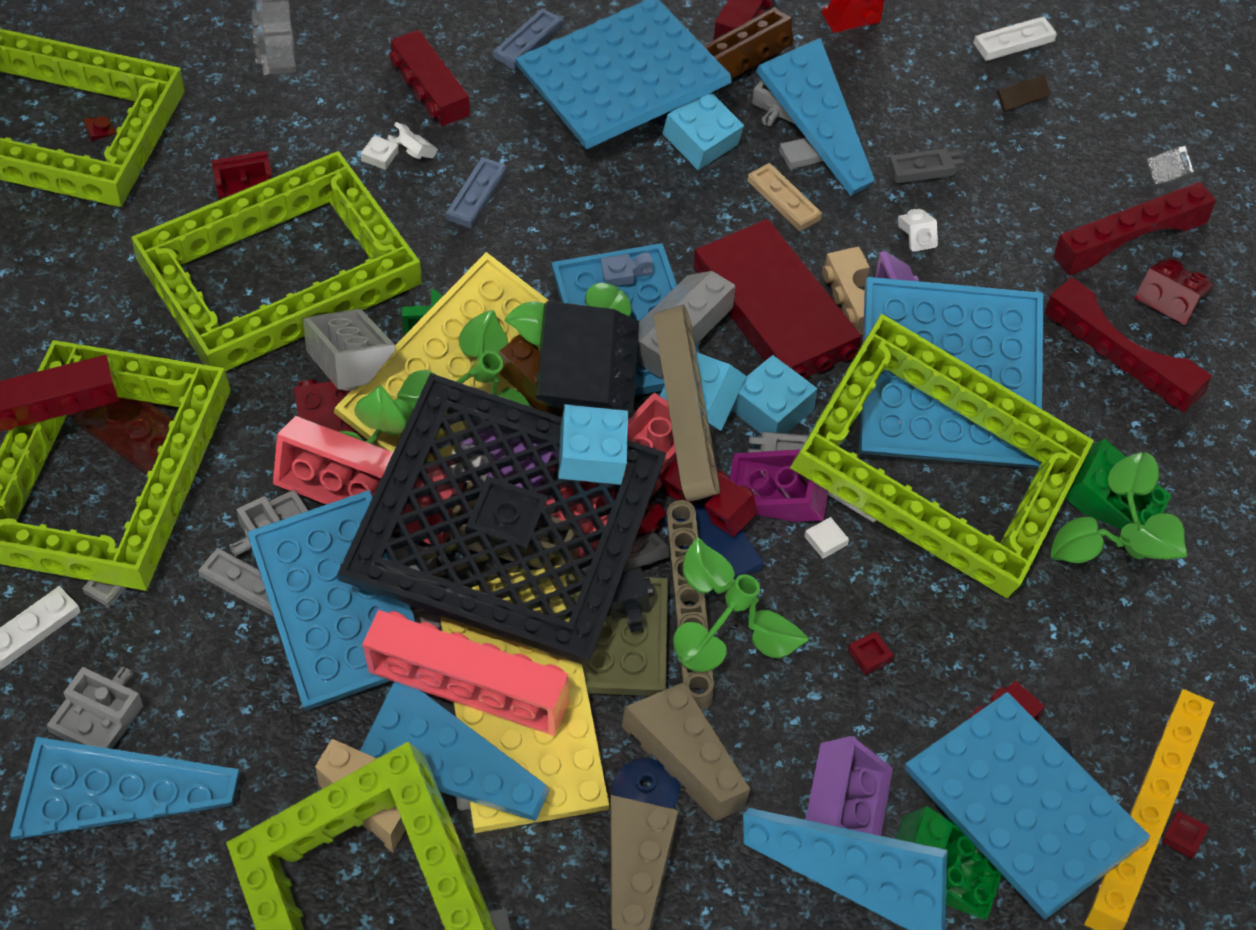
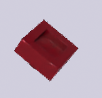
(98, 127)
(651, 518)
(870, 653)
(1185, 834)

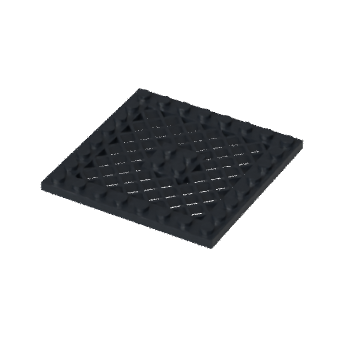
(500, 516)

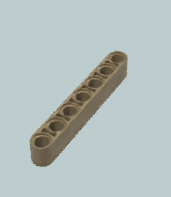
(686, 403)
(684, 534)

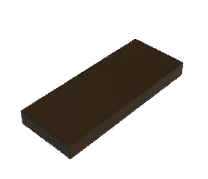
(1023, 92)

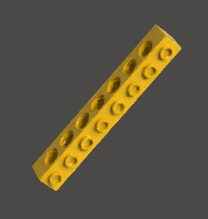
(1152, 810)

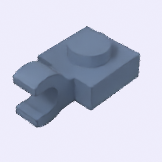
(621, 270)

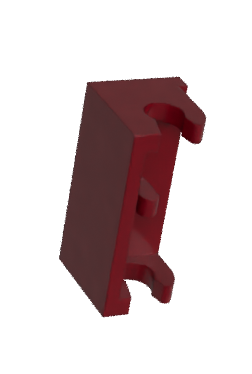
(240, 172)

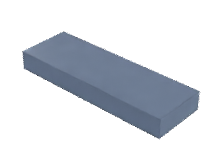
(528, 37)
(476, 192)

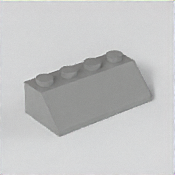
(707, 302)
(347, 347)

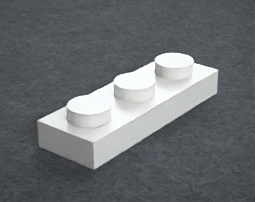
(1015, 38)
(35, 624)

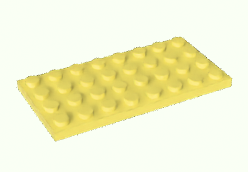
(435, 341)
(563, 762)

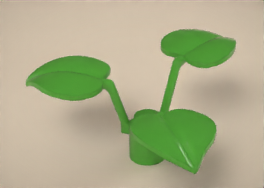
(528, 316)
(481, 339)
(381, 413)
(1159, 539)
(702, 651)

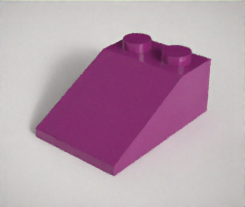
(777, 487)

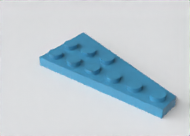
(814, 101)
(456, 754)
(96, 786)
(876, 871)

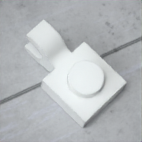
(415, 144)

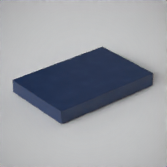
(736, 550)

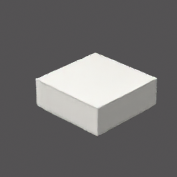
(826, 537)

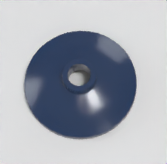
(662, 792)

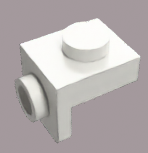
(921, 229)

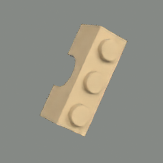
(847, 272)

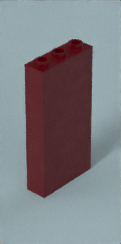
(779, 300)

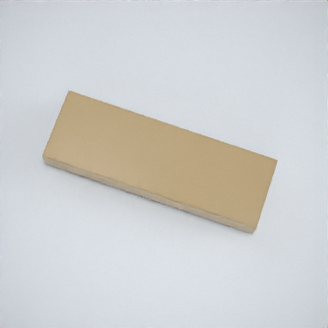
(784, 197)

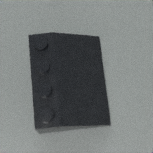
(587, 357)

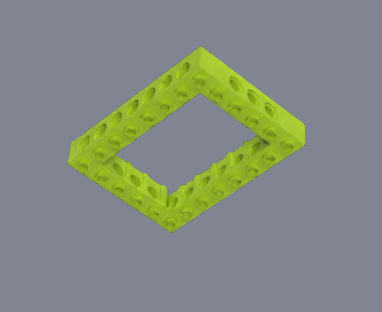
(150, 84)
(386, 273)
(199, 394)
(979, 399)
(392, 780)

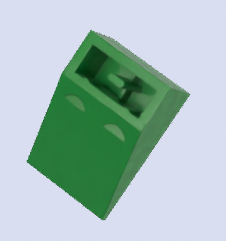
(1094, 497)
(970, 875)

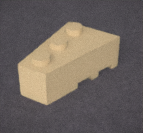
(339, 762)

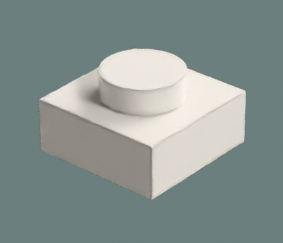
(379, 152)

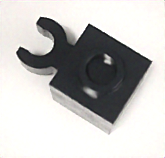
(632, 598)

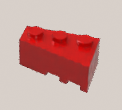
(852, 13)

